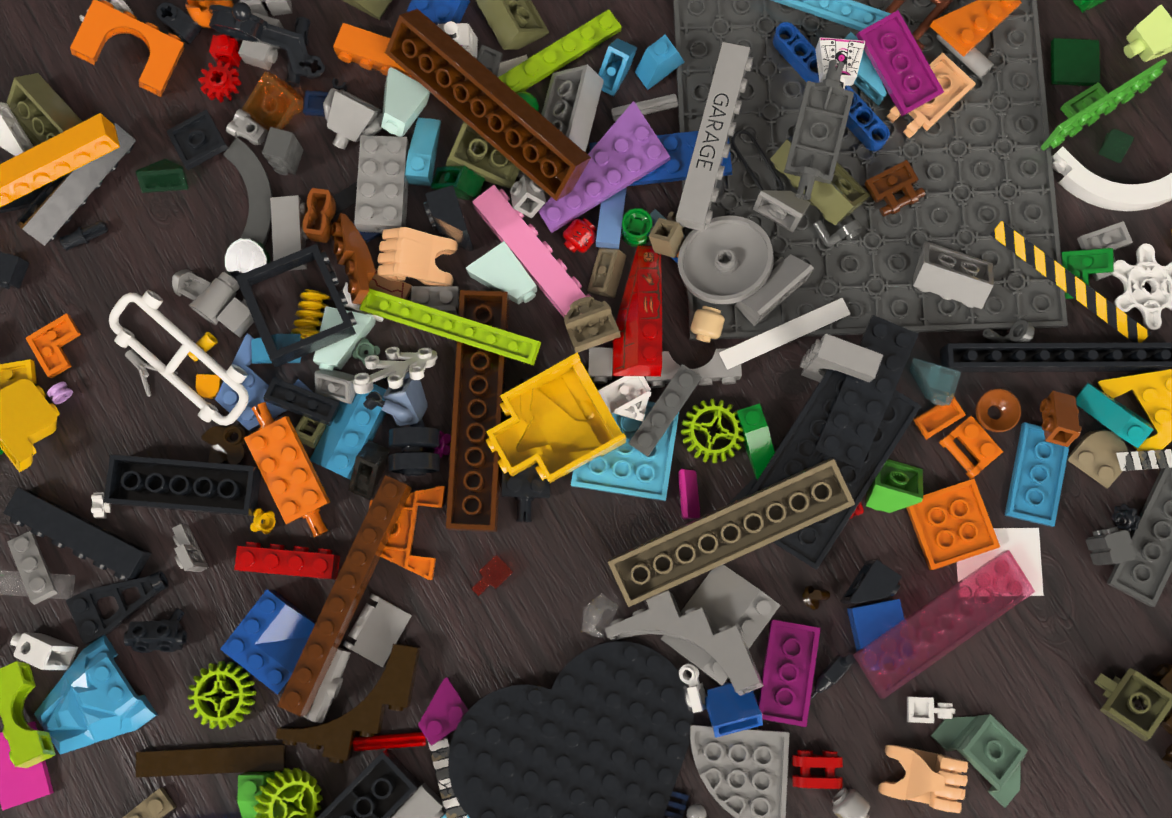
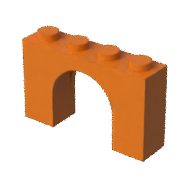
(104, 22)

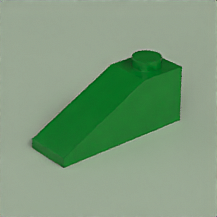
(757, 437)

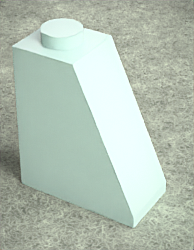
(402, 102)
(503, 273)
(338, 353)

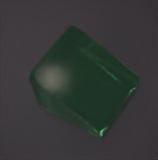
(1116, 145)

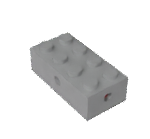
(381, 184)

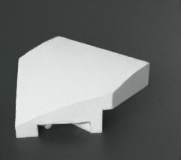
(627, 396)

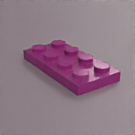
(900, 63)
(788, 672)

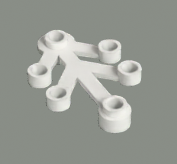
(394, 369)

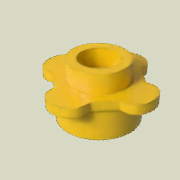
(268, 521)

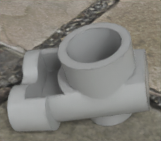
(247, 128)

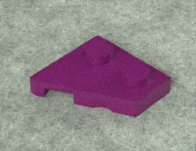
(442, 713)

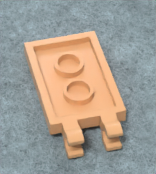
(955, 86)

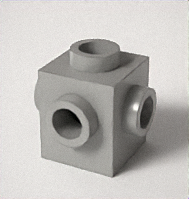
(527, 196)

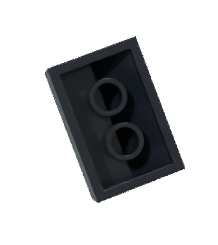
(447, 216)

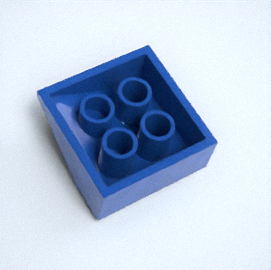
(270, 640)

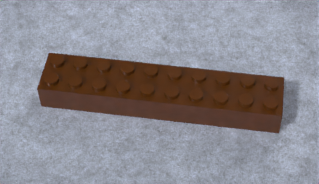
(487, 104)
(476, 409)

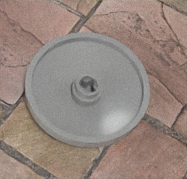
(726, 260)

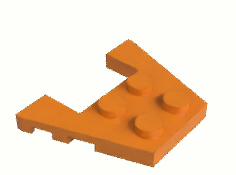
(401, 539)

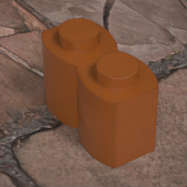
(320, 212)

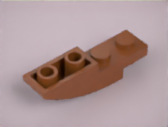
(355, 255)

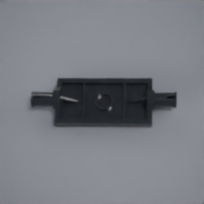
(524, 486)

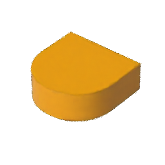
(208, 385)

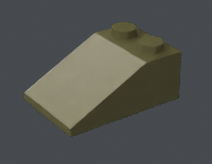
(482, 158)

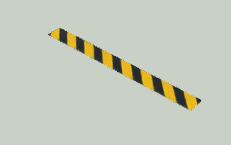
(1070, 283)

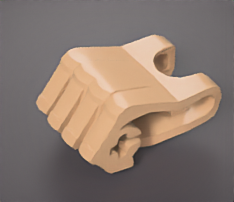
(414, 255)
(928, 778)

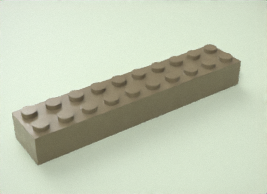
(731, 532)

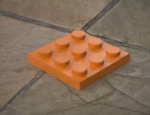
(952, 525)

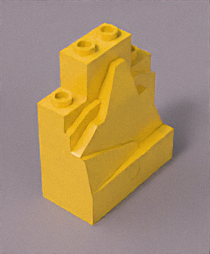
(554, 422)

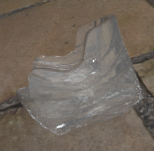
(598, 616)

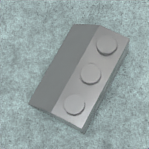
(953, 275)
(782, 282)

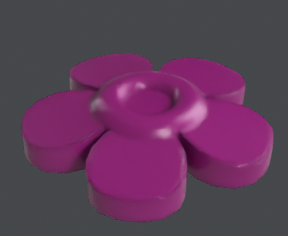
(444, 448)

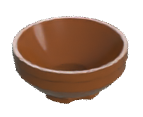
(1007, 404)

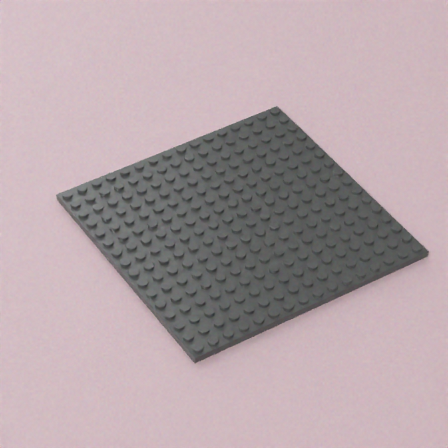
(973, 163)

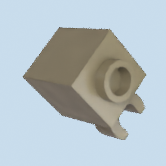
(667, 236)

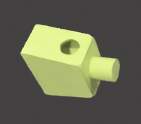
(1151, 36)

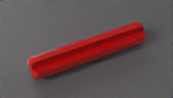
(389, 741)

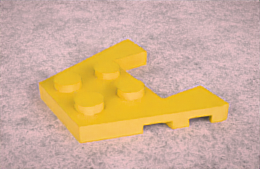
(1155, 397)

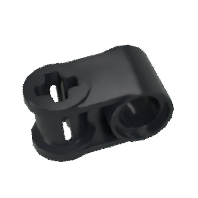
(178, 22)

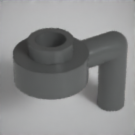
(848, 231)
(1019, 333)

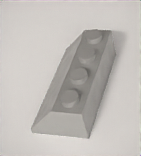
(573, 102)

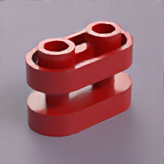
(828, 760)

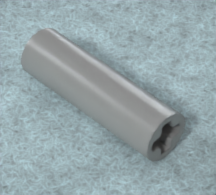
(973, 60)

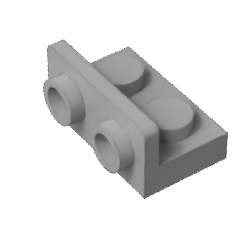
(437, 297)

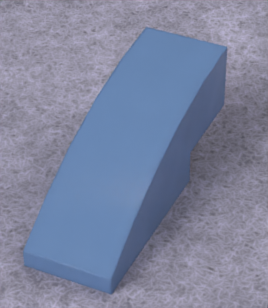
(611, 221)

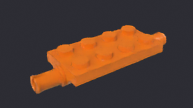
(287, 470)

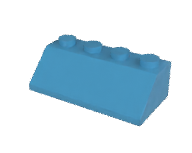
(348, 434)

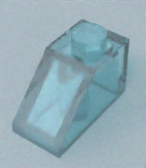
(935, 381)

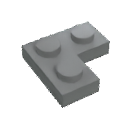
(1113, 237)
(188, 552)

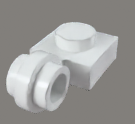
(696, 692)
(922, 710)

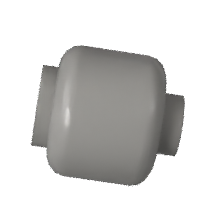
(850, 804)

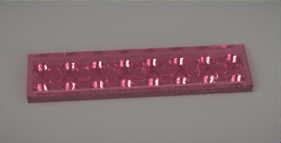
(943, 624)

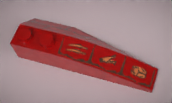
(640, 319)

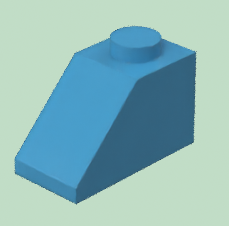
(658, 62)
(616, 65)
(259, 353)

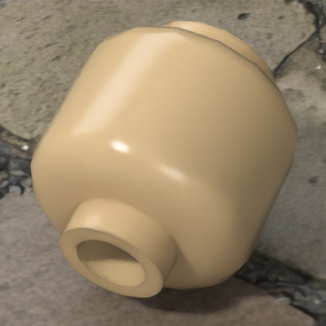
(707, 324)

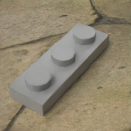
(32, 567)

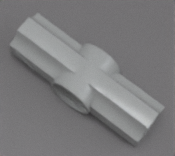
(329, 688)

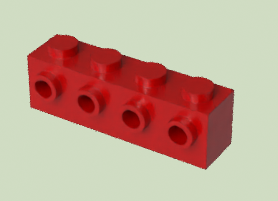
(286, 562)

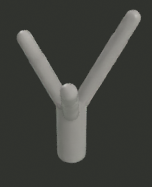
(141, 366)

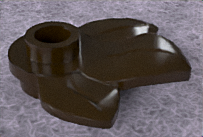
(223, 446)

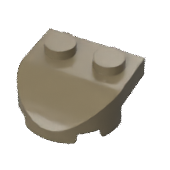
(590, 324)
(1098, 456)

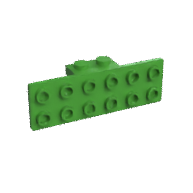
(1095, 101)

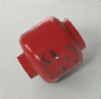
(580, 235)

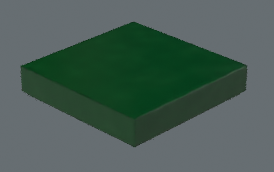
(1075, 62)

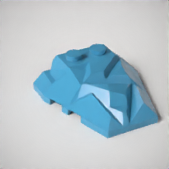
(92, 701)

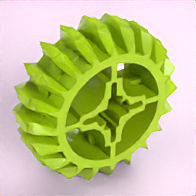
(702, 428)
(221, 704)
(298, 786)

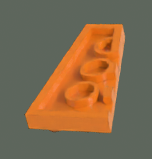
(973, 22)

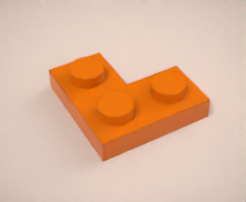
(47, 344)

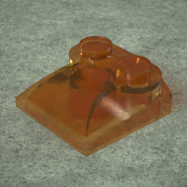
(273, 102)

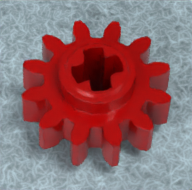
(222, 73)

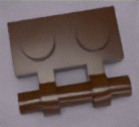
(892, 181)

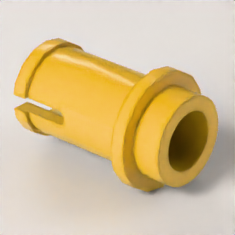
(205, 343)

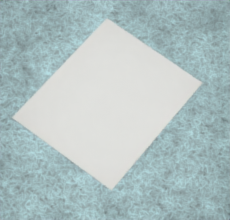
(1025, 548)

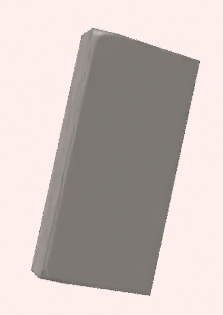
(335, 385)

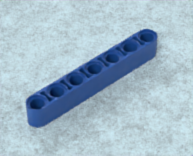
(802, 66)

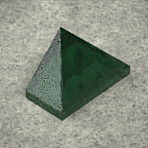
(162, 176)

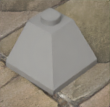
(781, 207)

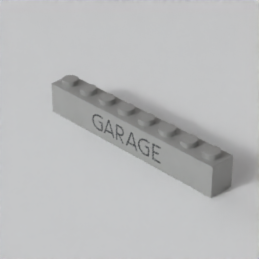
(713, 136)

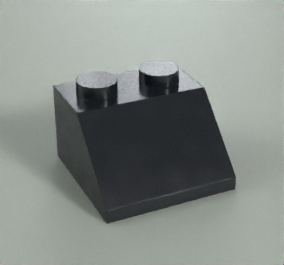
(872, 583)

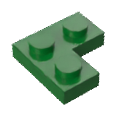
(1088, 262)

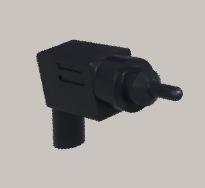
(833, 673)

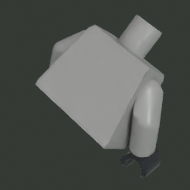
(349, 115)

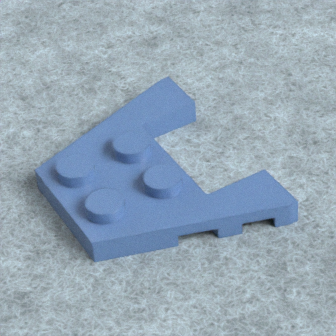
(255, 387)

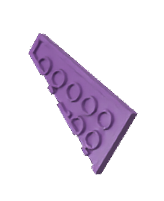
(616, 161)

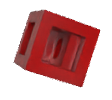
(225, 46)

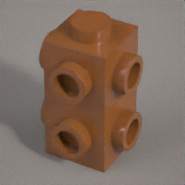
(1060, 418)

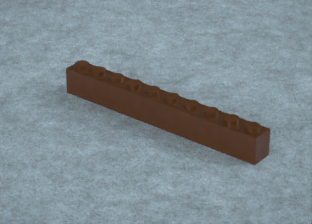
(344, 597)

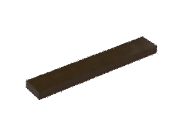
(210, 760)

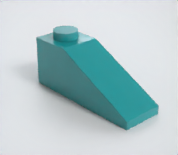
(1114, 415)

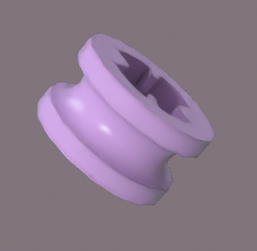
(59, 392)

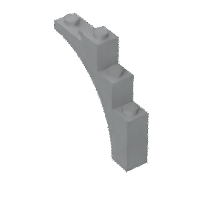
(695, 627)

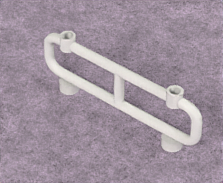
(233, 376)

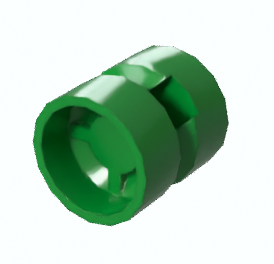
(636, 227)

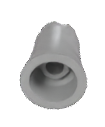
(215, 297)

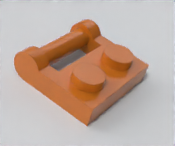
(977, 443)

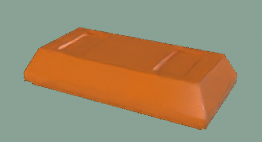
(938, 418)

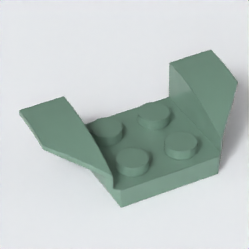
(988, 749)

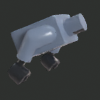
(404, 403)

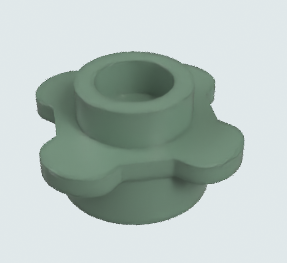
(365, 345)

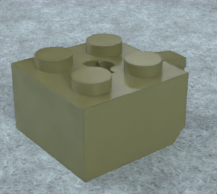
(1121, 709)

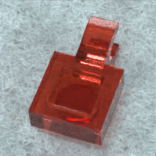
(493, 574)

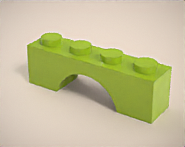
(26, 745)

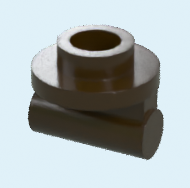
(811, 597)

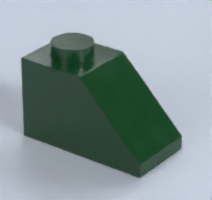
(465, 181)

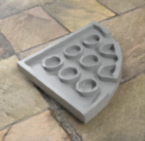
(744, 769)

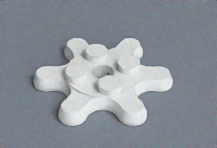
(1135, 277)

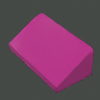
(689, 494)

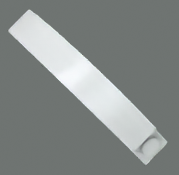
(1107, 193)

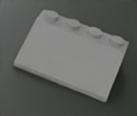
(727, 602)

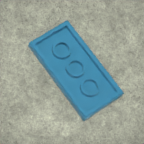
(1036, 477)

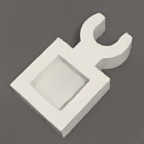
(99, 508)

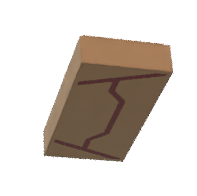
(394, 288)

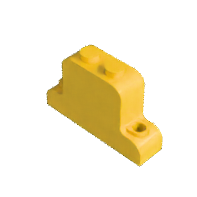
(24, 421)

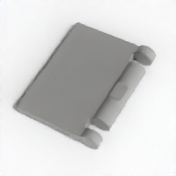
(377, 630)

